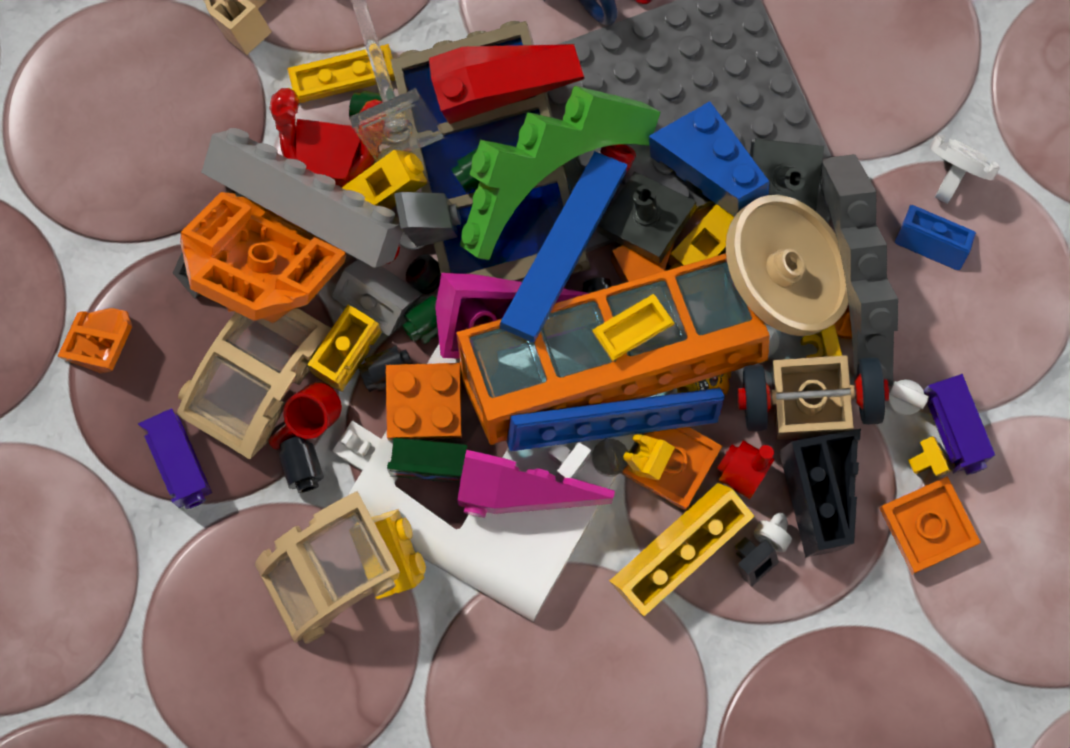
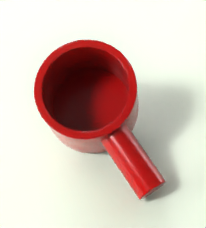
(308, 413)
(745, 467)

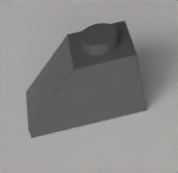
(427, 217)

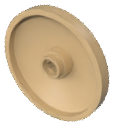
(787, 265)

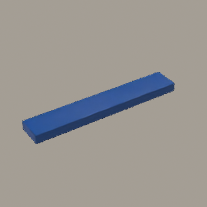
(563, 247)
(614, 419)

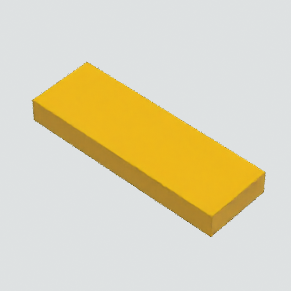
(336, 75)

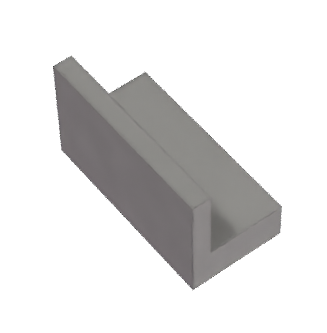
(375, 294)

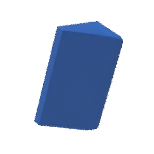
(935, 237)

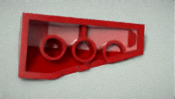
(491, 77)

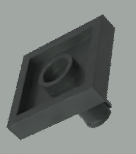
(790, 168)
(647, 217)

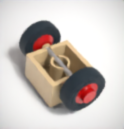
(813, 396)

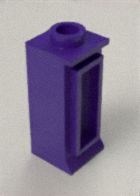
(959, 425)
(176, 459)

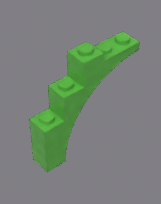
(544, 144)

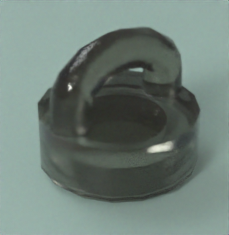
(608, 457)

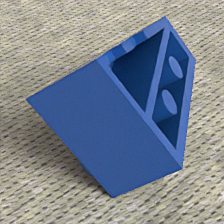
(710, 157)

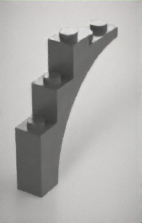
(864, 260)

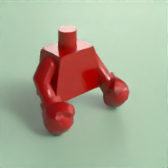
(321, 146)

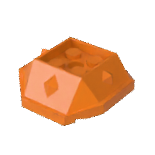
(255, 259)

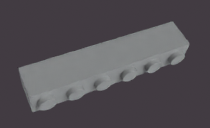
(303, 197)

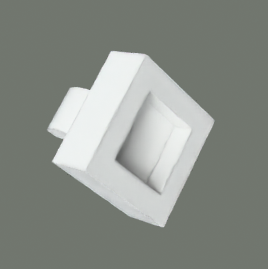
(356, 445)
(569, 461)

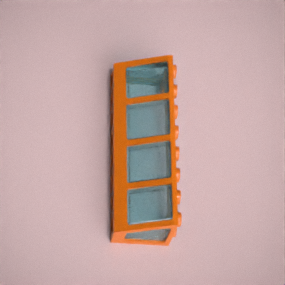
(571, 369)

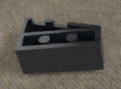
(822, 489)

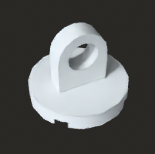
(963, 159)

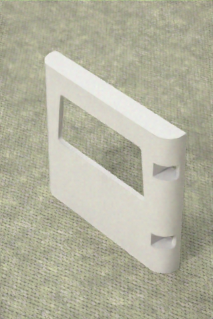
(501, 555)

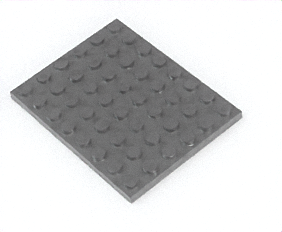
(683, 60)

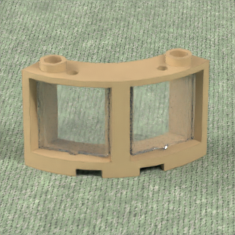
(246, 376)
(327, 567)

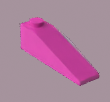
(474, 301)
(499, 487)

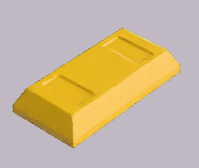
(633, 327)

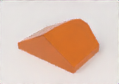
(96, 339)

